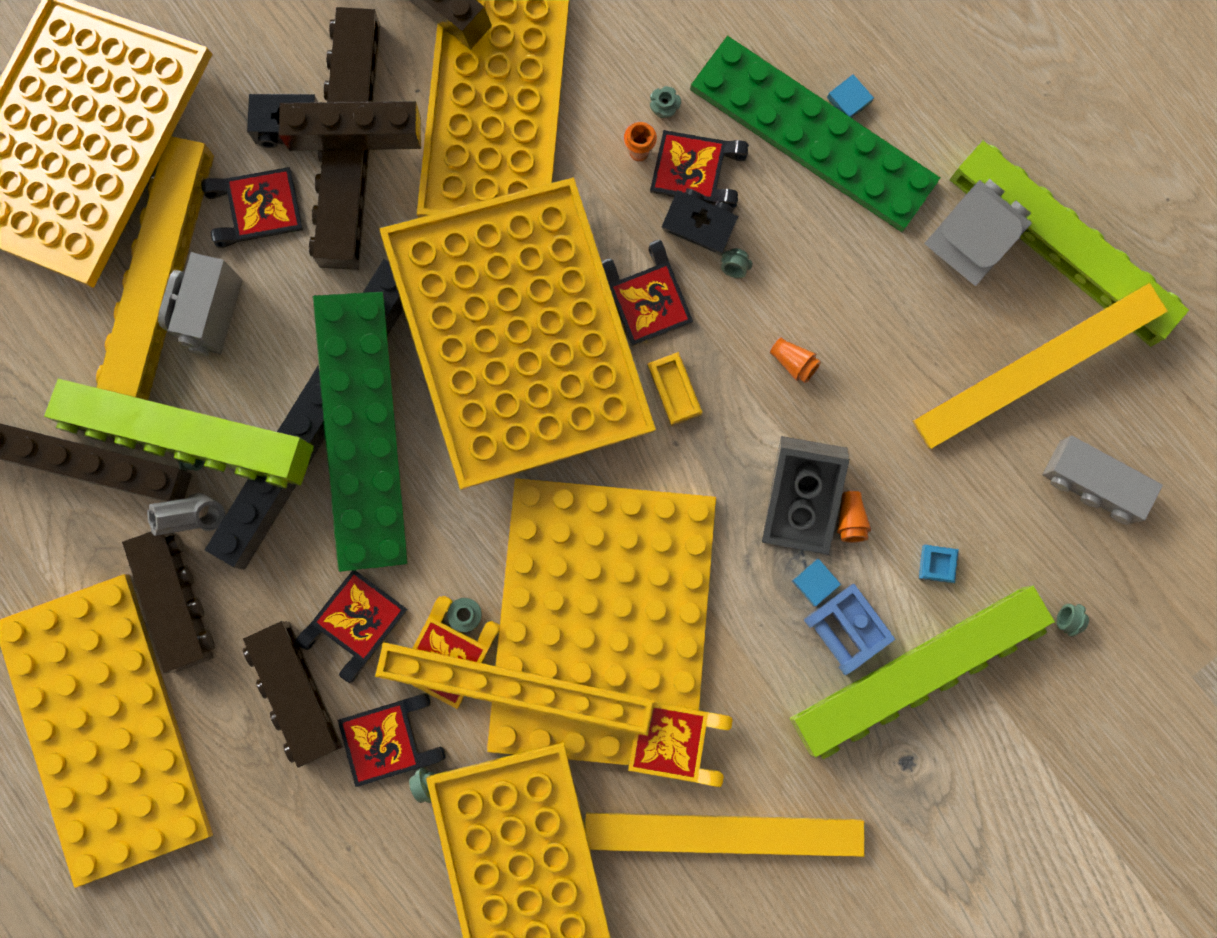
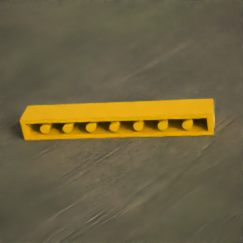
(160, 249)

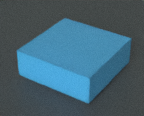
(850, 96)
(938, 564)
(816, 582)

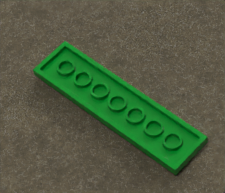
(814, 133)
(359, 430)

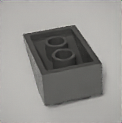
(805, 494)

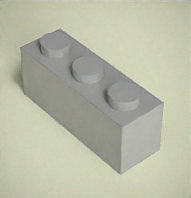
(1101, 481)

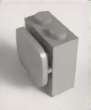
(979, 231)
(200, 303)

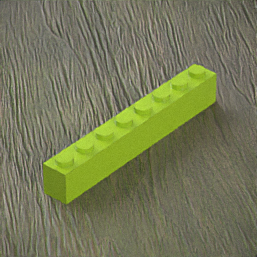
(1068, 242)
(179, 432)
(921, 671)

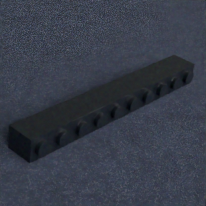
(261, 502)

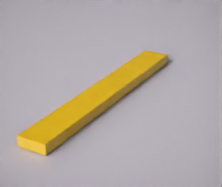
(1039, 366)
(515, 688)
(725, 834)

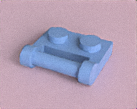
(858, 622)

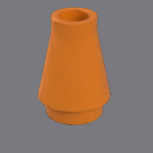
(640, 140)
(795, 359)
(853, 520)

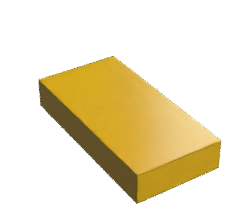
(674, 389)

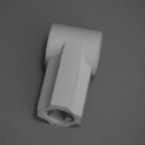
(184, 515)

